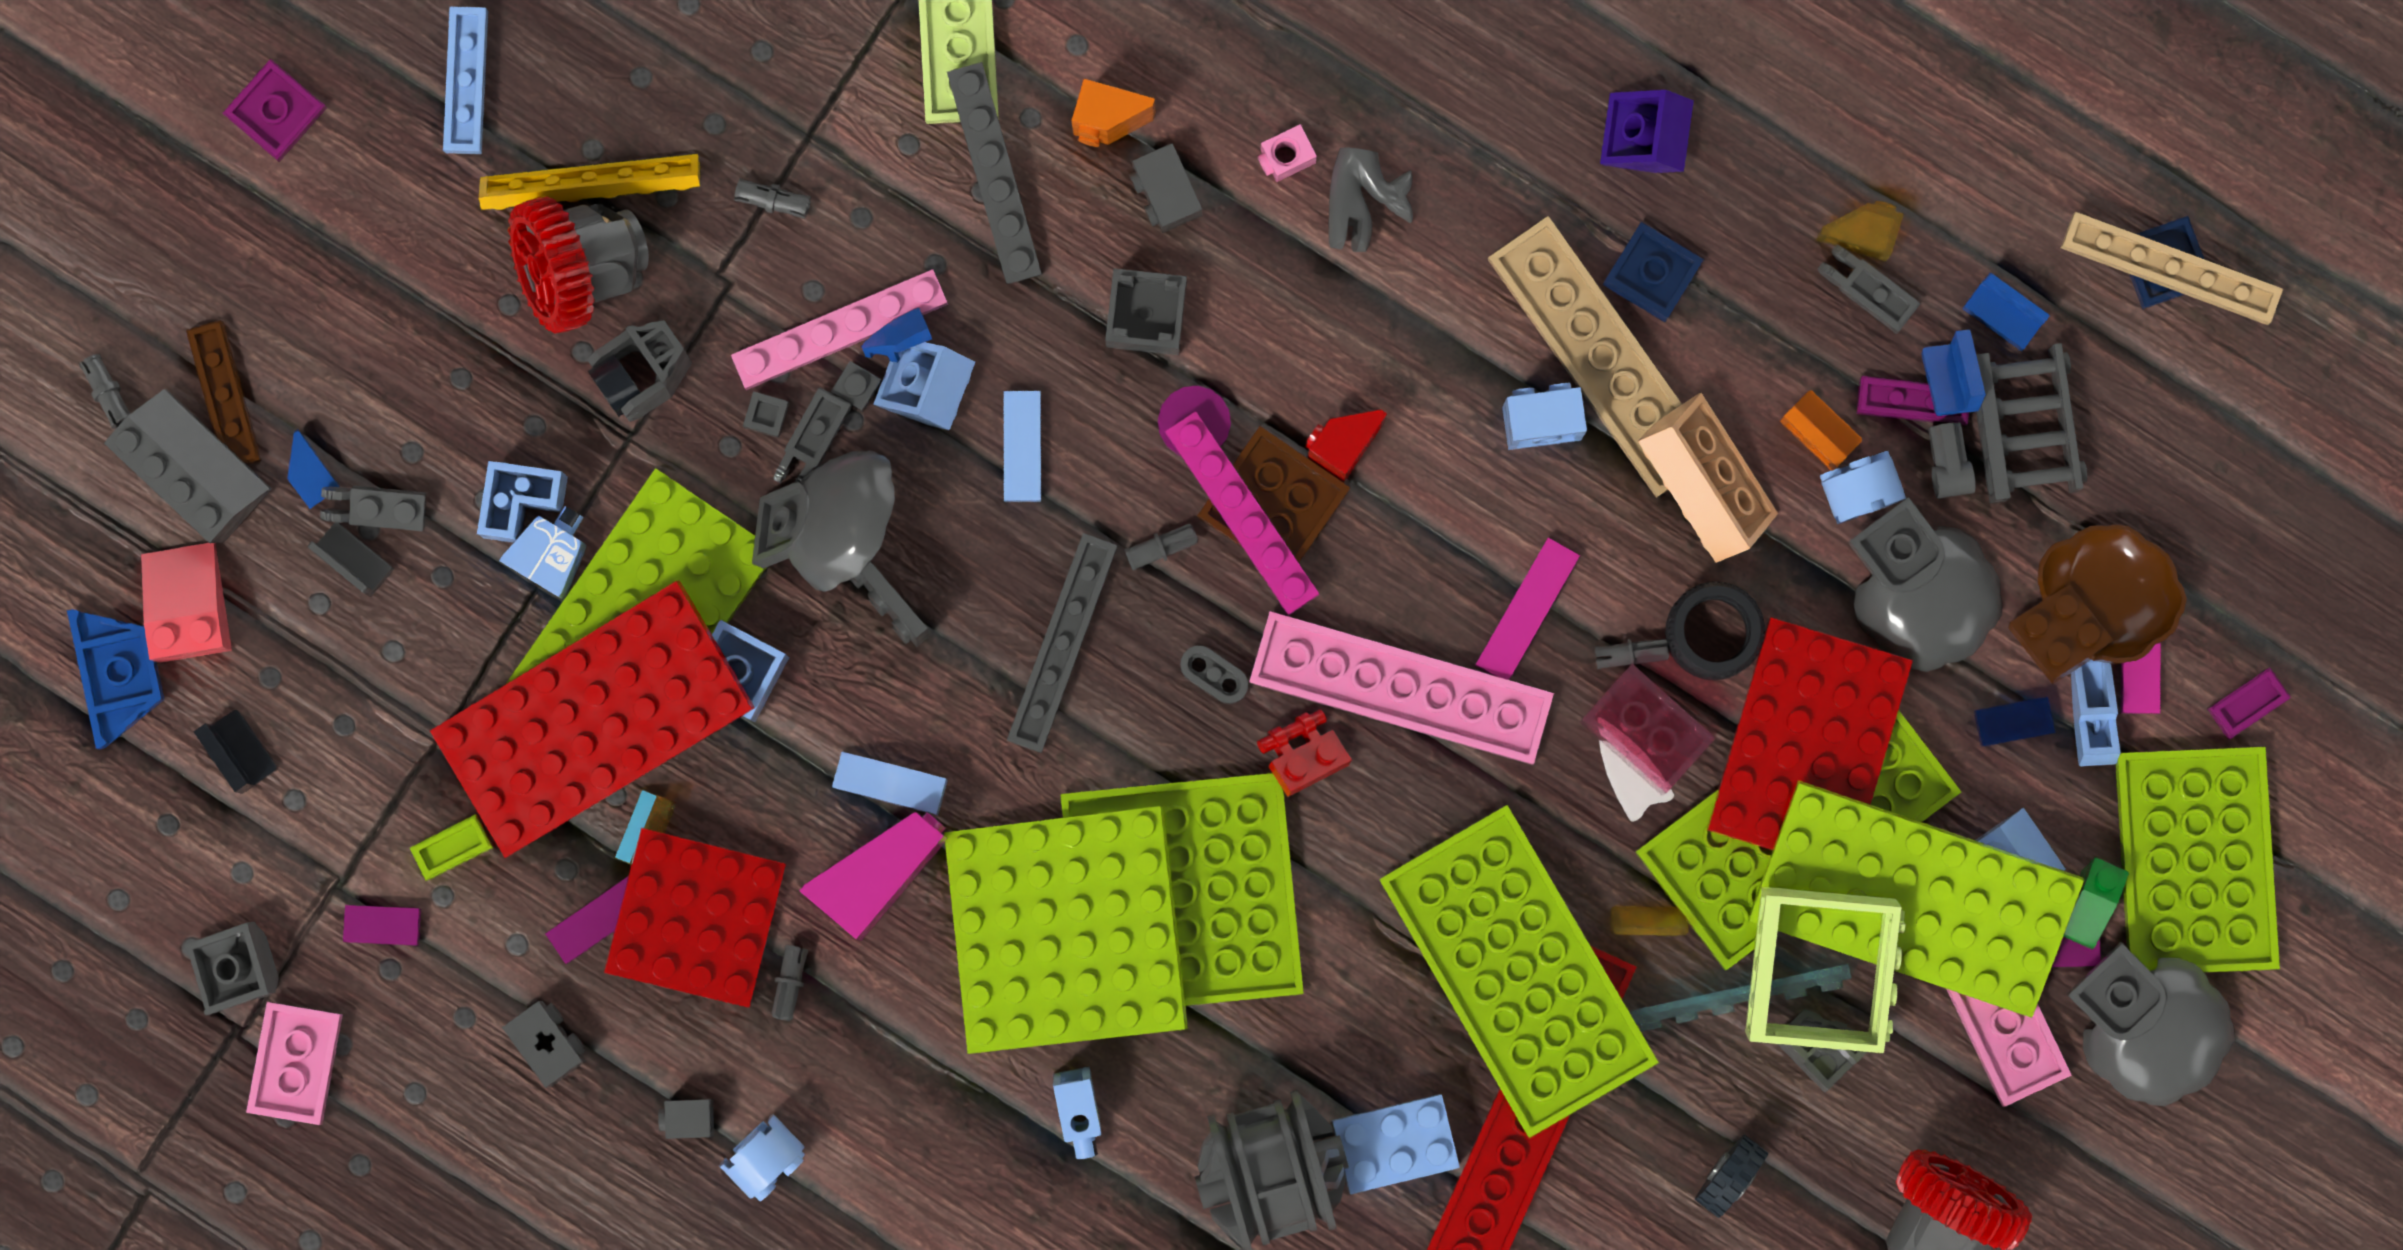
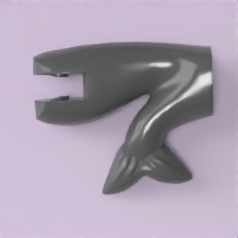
(1346, 202)

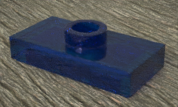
(2014, 721)

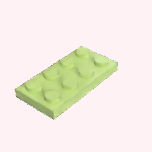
(952, 38)

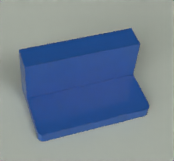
(2005, 311)
(1954, 376)

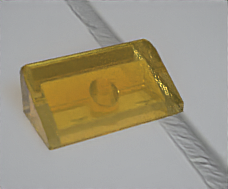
(1648, 921)

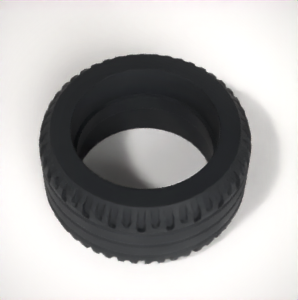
(1746, 608)

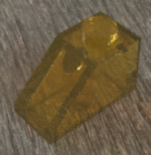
(1866, 230)

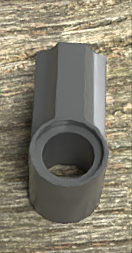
(1951, 471)

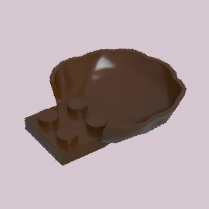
(2102, 601)

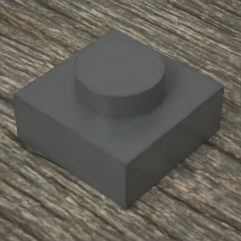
(856, 386)
(766, 414)

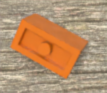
(1821, 430)

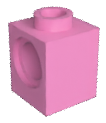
(1296, 140)

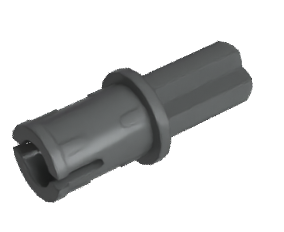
(1161, 546)
(1632, 653)
(789, 982)

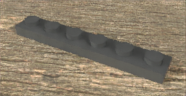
(994, 173)
(1062, 643)

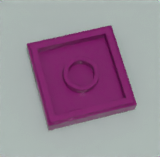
(274, 110)

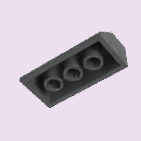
(188, 466)

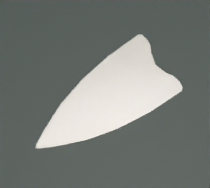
(1631, 789)

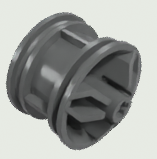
(1271, 1172)

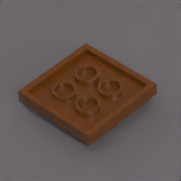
(1288, 488)

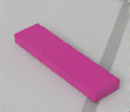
(1527, 610)

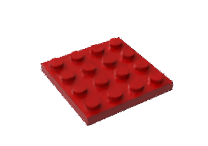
(694, 917)

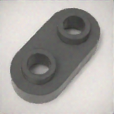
(1214, 674)

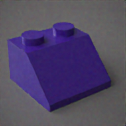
(1647, 131)

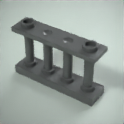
(1997, 445)

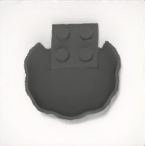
(828, 520)
(1927, 590)
(2153, 1029)

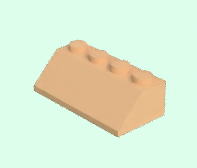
(1708, 478)

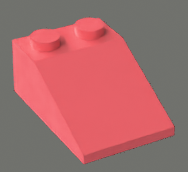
(184, 603)

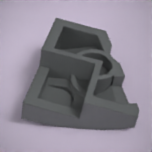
(1822, 1065)

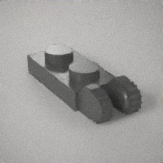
(1871, 290)
(814, 434)
(377, 507)

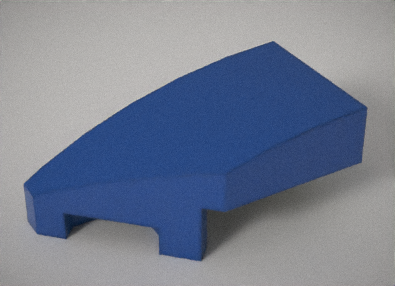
(898, 336)
(307, 471)

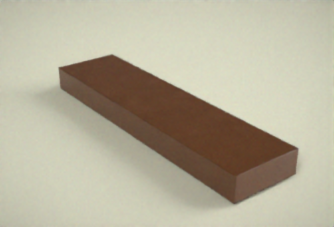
(223, 390)

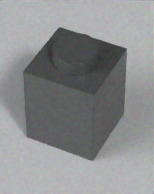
(687, 1119)

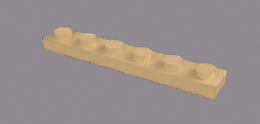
(2171, 268)

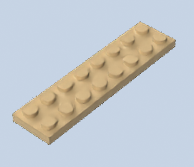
(1587, 339)

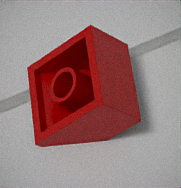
(1344, 441)

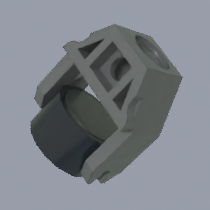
(661, 352)

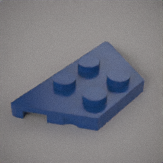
(114, 673)

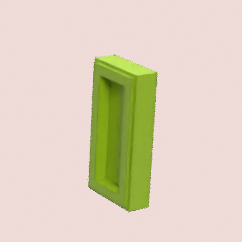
(451, 847)

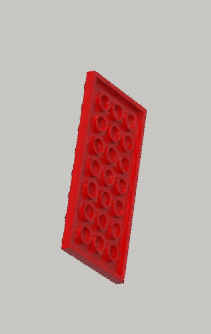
(592, 719)

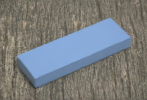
(1022, 446)

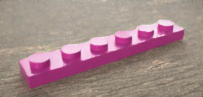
(1242, 513)

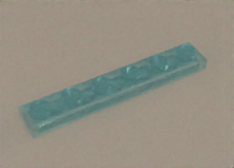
(1723, 1001)

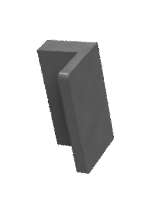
(352, 559)

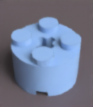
(1862, 487)
(763, 1157)

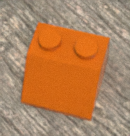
(1109, 113)

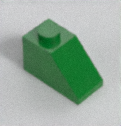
(2095, 902)

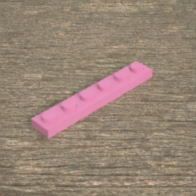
(836, 330)

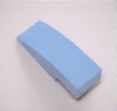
(2095, 714)
(890, 783)

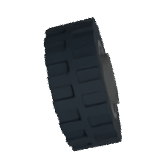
(1731, 1176)

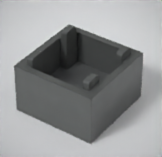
(1146, 311)

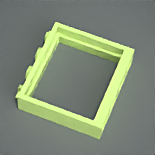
(1884, 990)

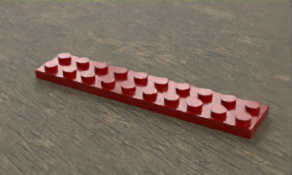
(1505, 1166)

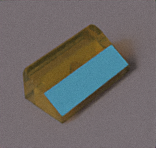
(649, 813)

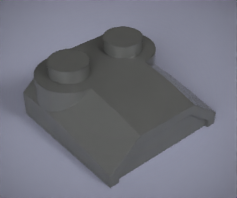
(233, 967)

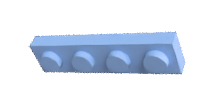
(465, 80)

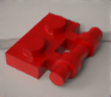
(1309, 762)

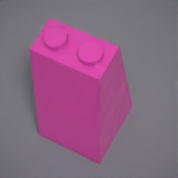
(874, 876)

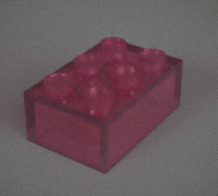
(1647, 730)

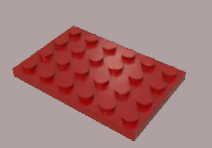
(1810, 715)

